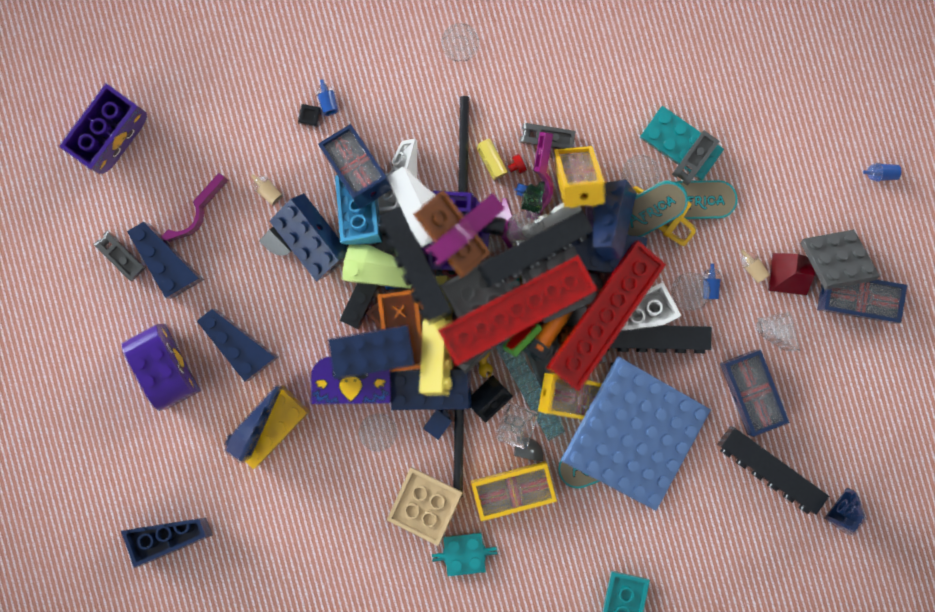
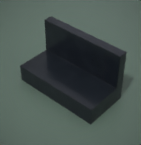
(489, 398)

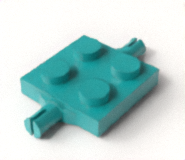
(464, 554)

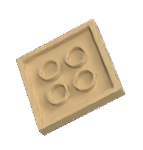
(424, 506)

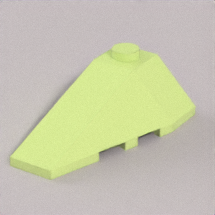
(371, 266)

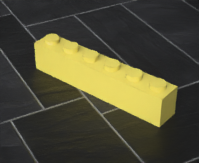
(435, 358)

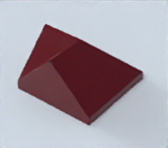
(790, 274)

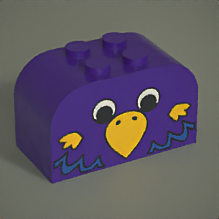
(104, 130)
(160, 367)
(350, 390)

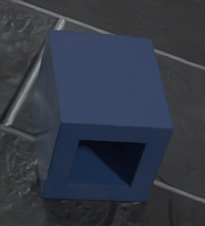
(438, 423)

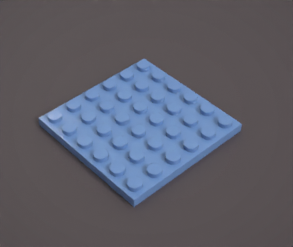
(636, 434)

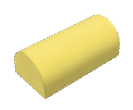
(491, 159)

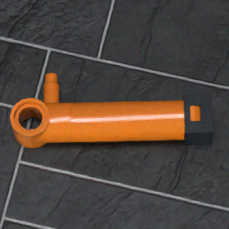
(540, 345)

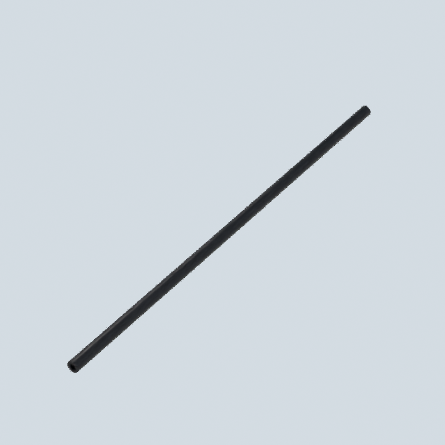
(462, 187)

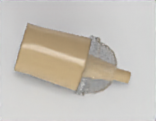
(266, 189)
(754, 266)

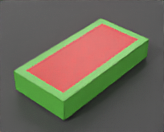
(521, 340)

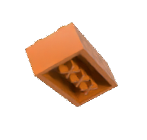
(400, 310)

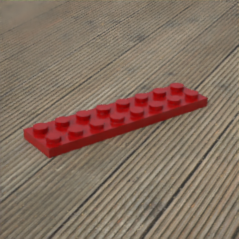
(517, 310)
(606, 316)

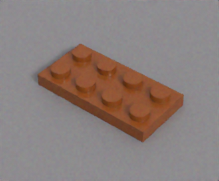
(437, 219)

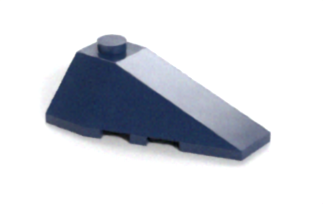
(245, 438)
(847, 512)

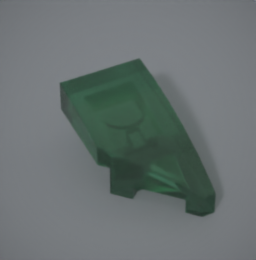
(533, 197)

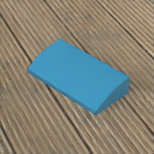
(356, 225)

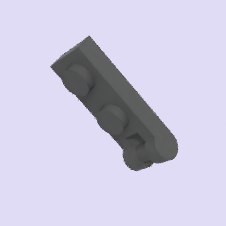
(561, 137)
(696, 157)
(119, 256)

